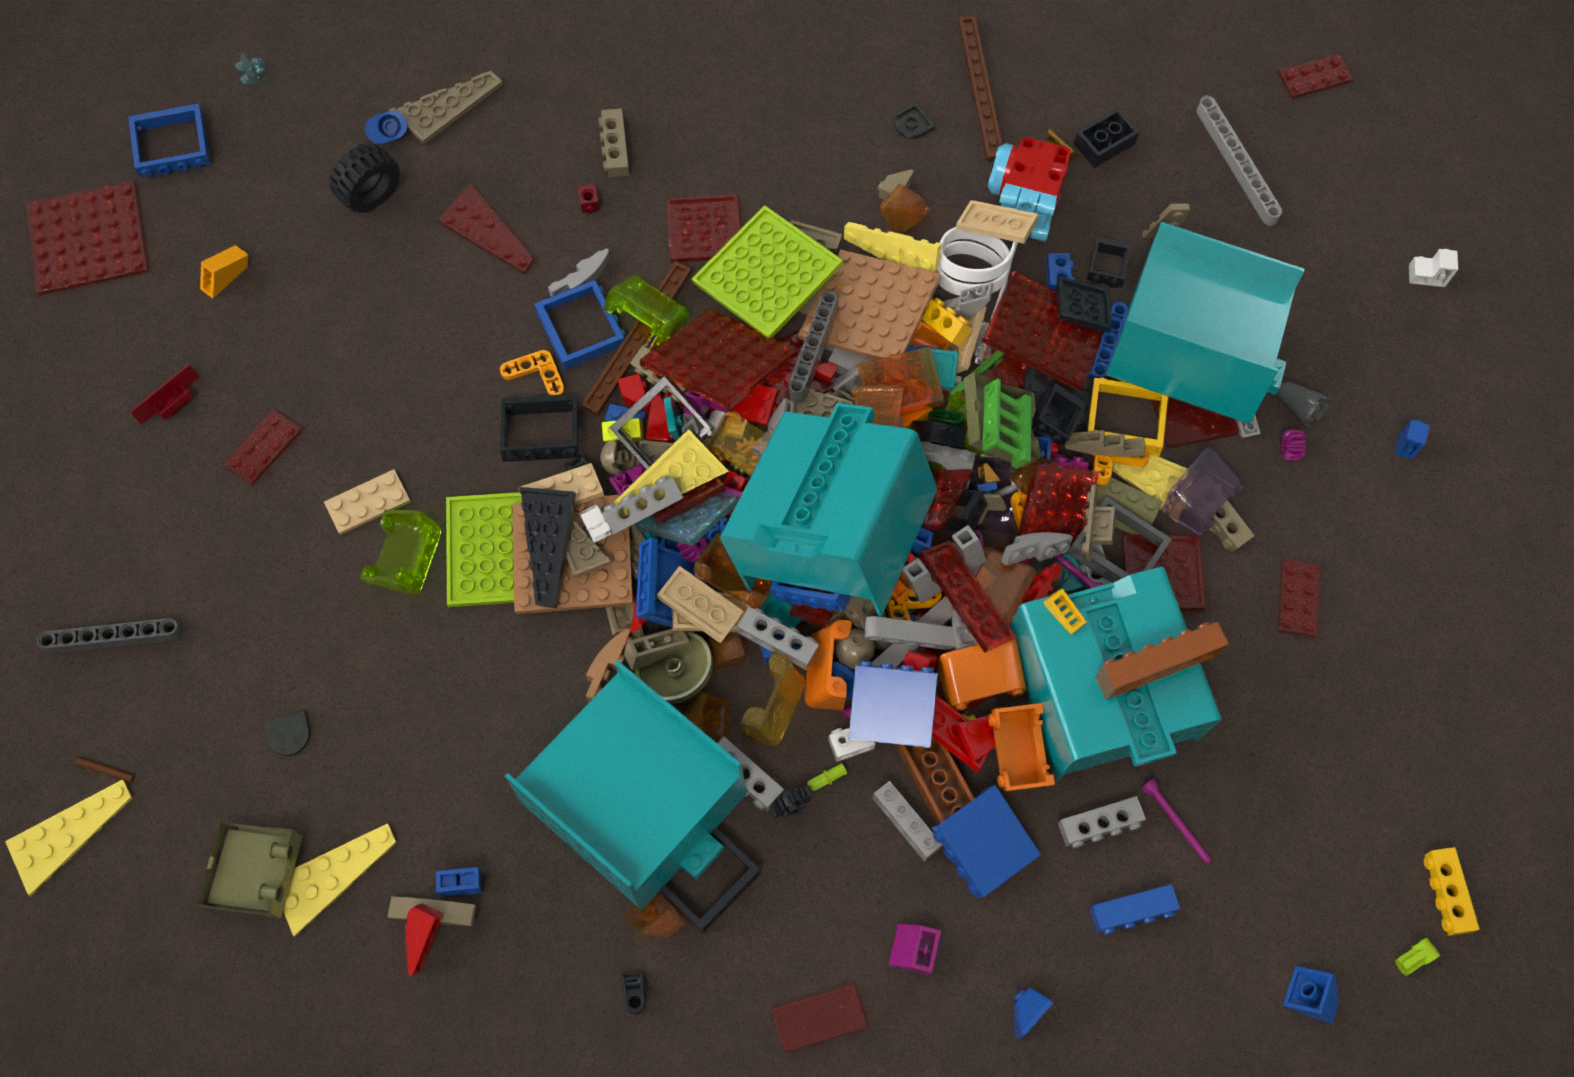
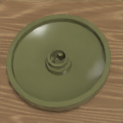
(681, 672)

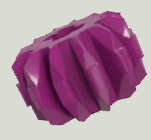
(1293, 444)
(693, 552)

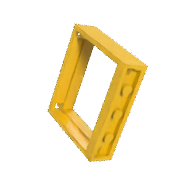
(1153, 446)

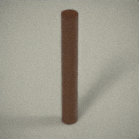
(104, 769)

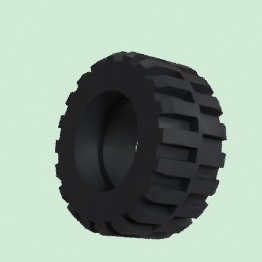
(364, 177)

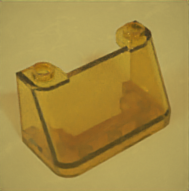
(734, 441)
(771, 724)

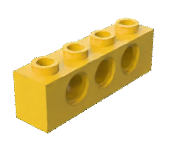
(955, 333)
(1460, 899)

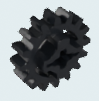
(791, 802)

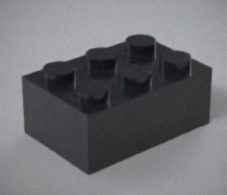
(1106, 137)

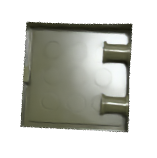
(974, 397)
(251, 870)

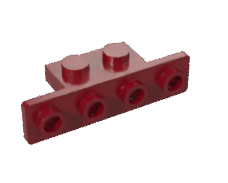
(167, 397)

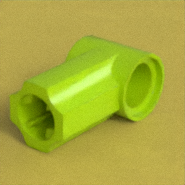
(1419, 955)

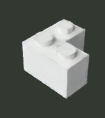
(1434, 271)

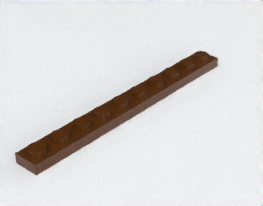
(980, 86)
(630, 346)

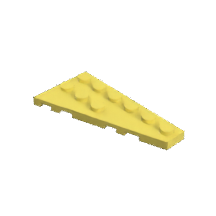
(894, 247)
(685, 461)
(1154, 479)
(54, 841)
(329, 875)

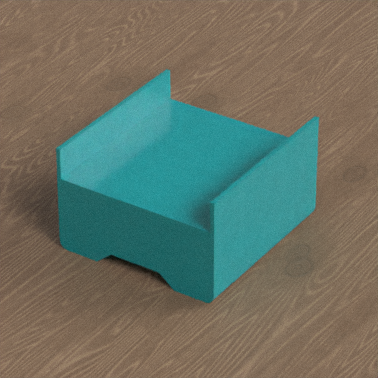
(1206, 324)
(832, 505)
(1061, 670)
(634, 788)

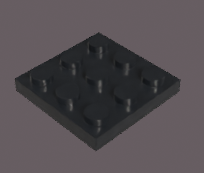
(1083, 304)

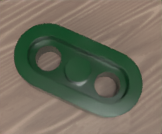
(947, 417)

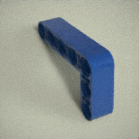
(1106, 350)

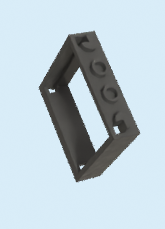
(1106, 568)

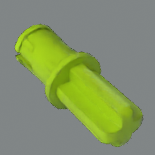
(826, 777)

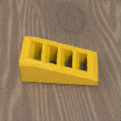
(1059, 615)

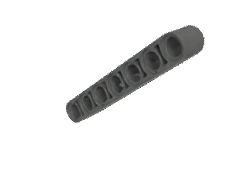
(813, 347)
(101, 633)

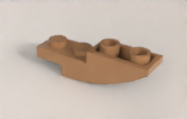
(599, 669)

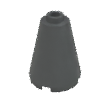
(1303, 402)

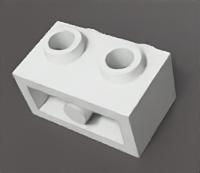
(845, 747)

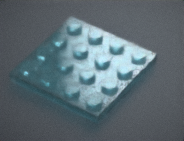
(694, 522)

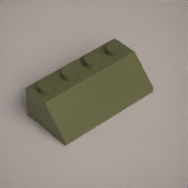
(1139, 503)

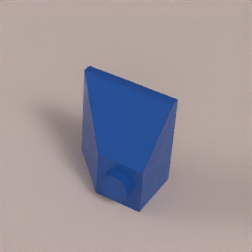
(1313, 994)
(1028, 1010)

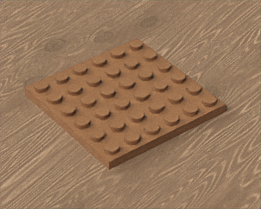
(877, 305)
(596, 589)

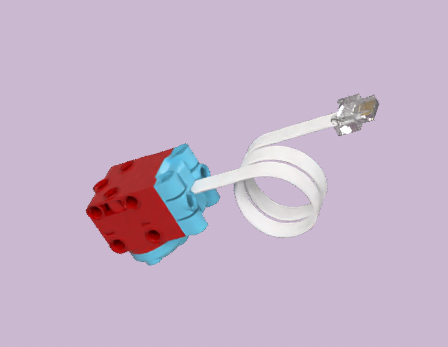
(1027, 180)

